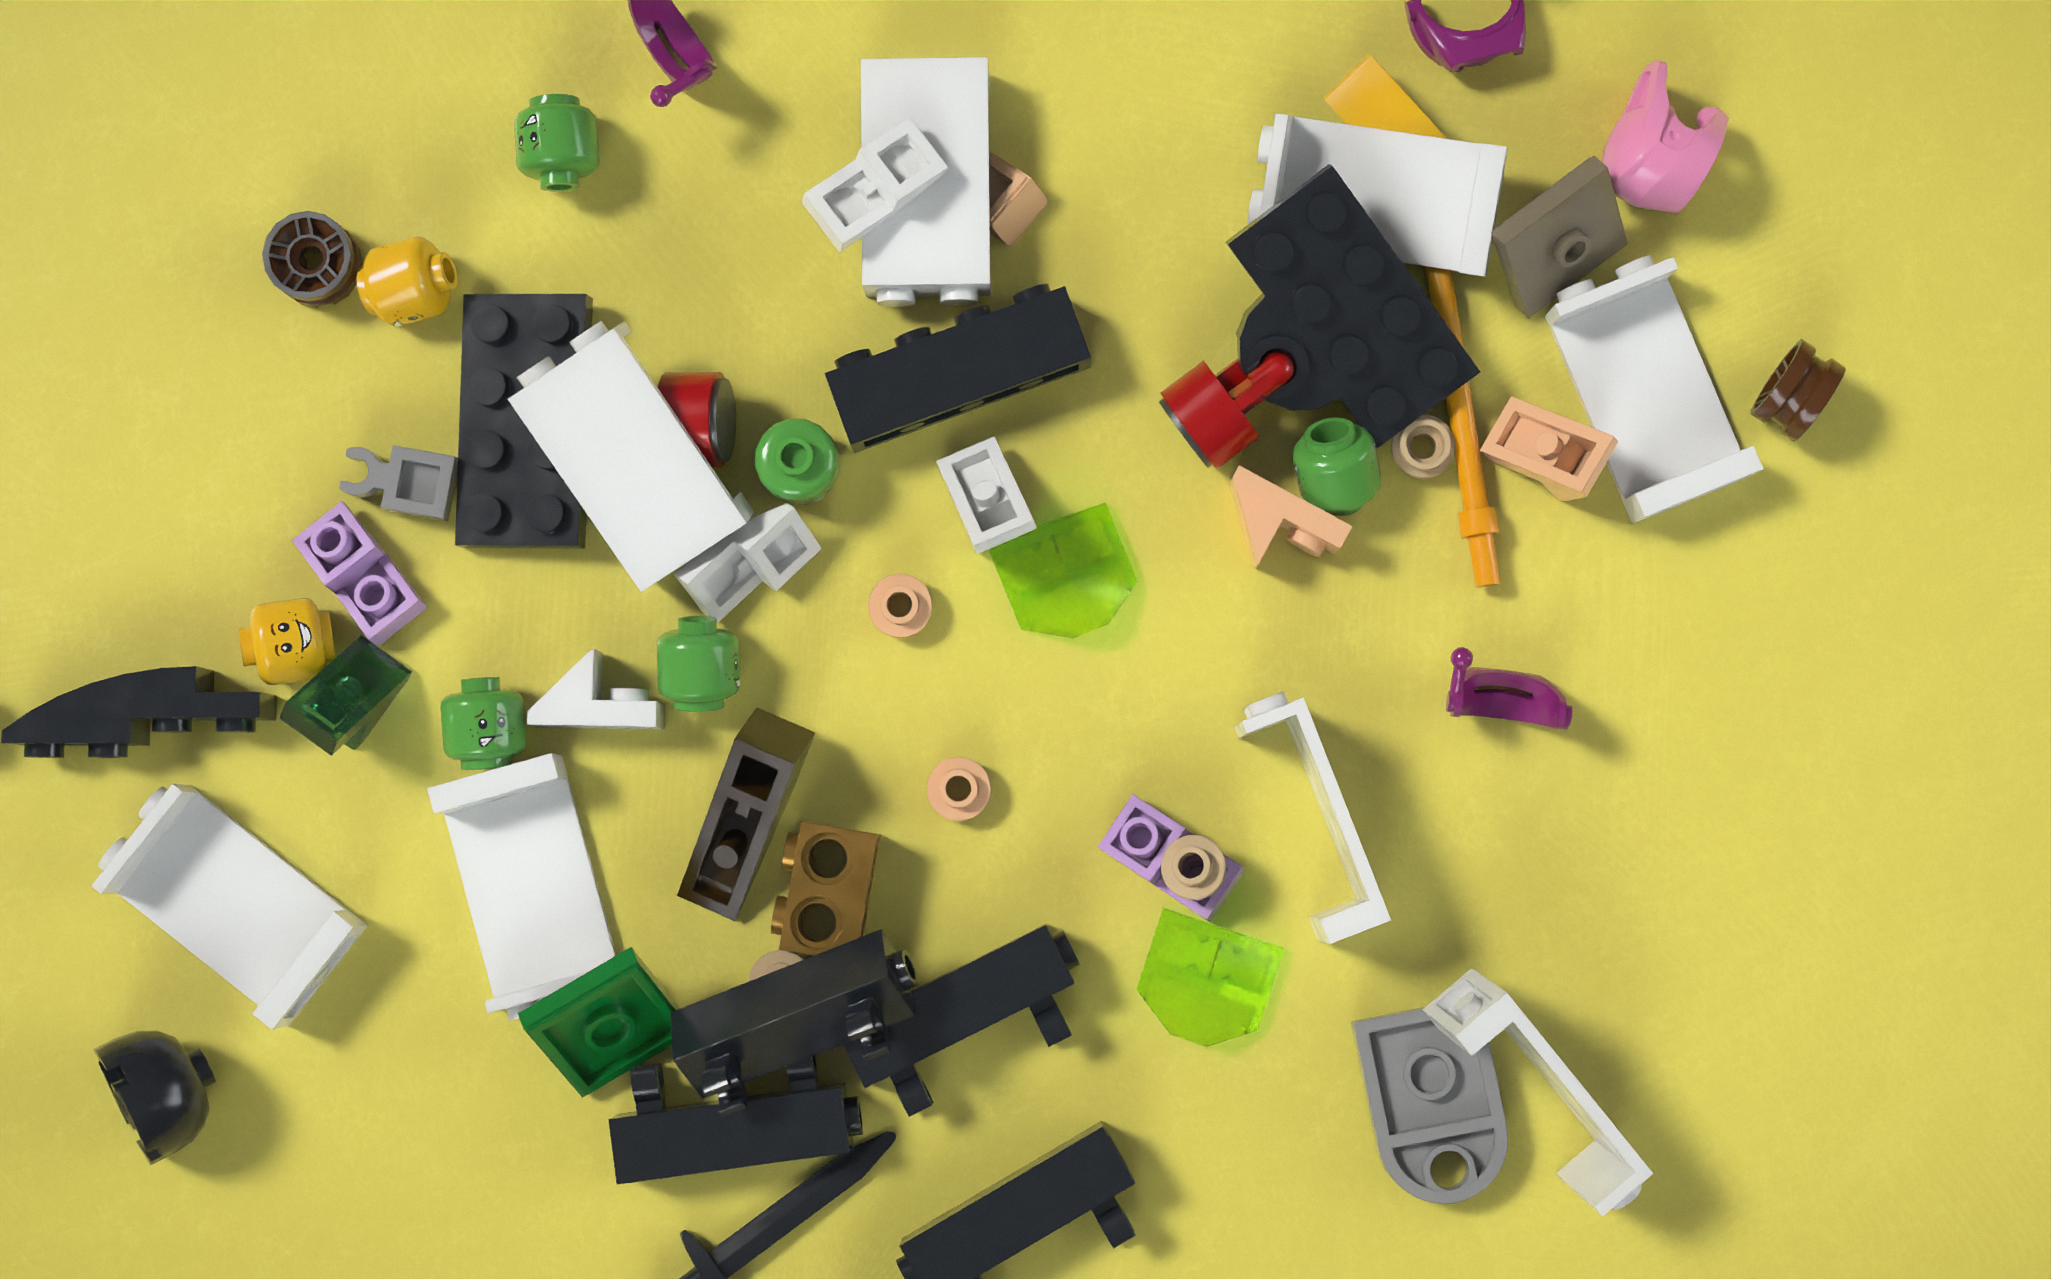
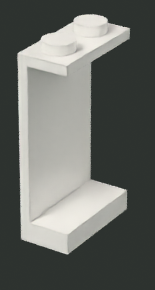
(1422, 192)
(943, 234)
(1647, 389)
(627, 456)
(526, 878)
(230, 901)
(1368, 906)
(1606, 1171)

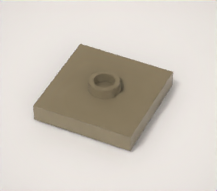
(1560, 236)

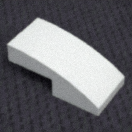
(875, 184)
(761, 550)

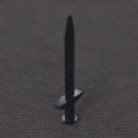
(785, 1213)

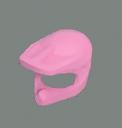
(1654, 155)

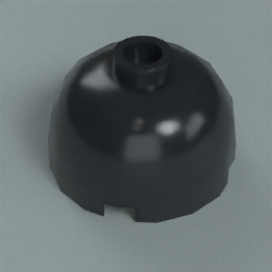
(157, 1089)

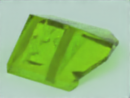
(1066, 573)
(1207, 979)

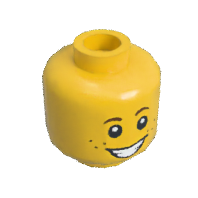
(406, 281)
(287, 641)

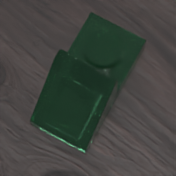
(346, 697)

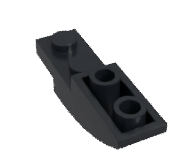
(120, 708)

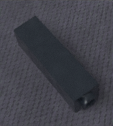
(970, 1000)
(794, 1016)
(697, 1139)
(1023, 1210)

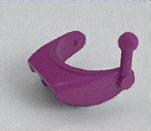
(663, 14)
(1467, 48)
(1543, 707)

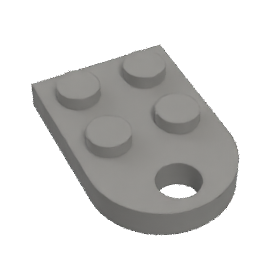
(1430, 1100)

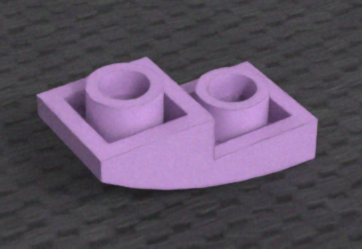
(359, 573)
(1139, 842)

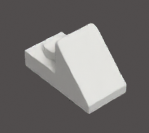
(986, 495)
(579, 704)

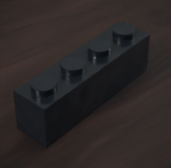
(959, 367)

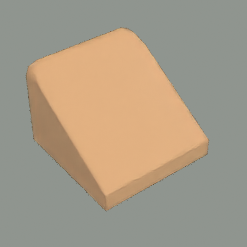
(1012, 200)

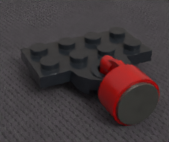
(1329, 326)
(504, 479)

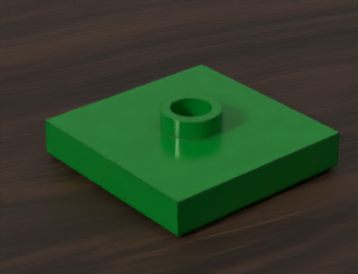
(602, 1022)

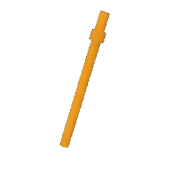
(1477, 520)

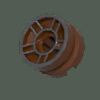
(288, 266)
(1798, 390)

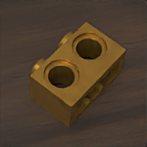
(844, 894)

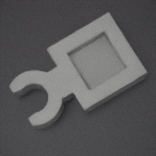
(412, 481)

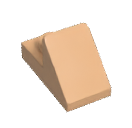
(1549, 448)
(1267, 506)

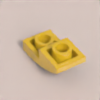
(1376, 101)

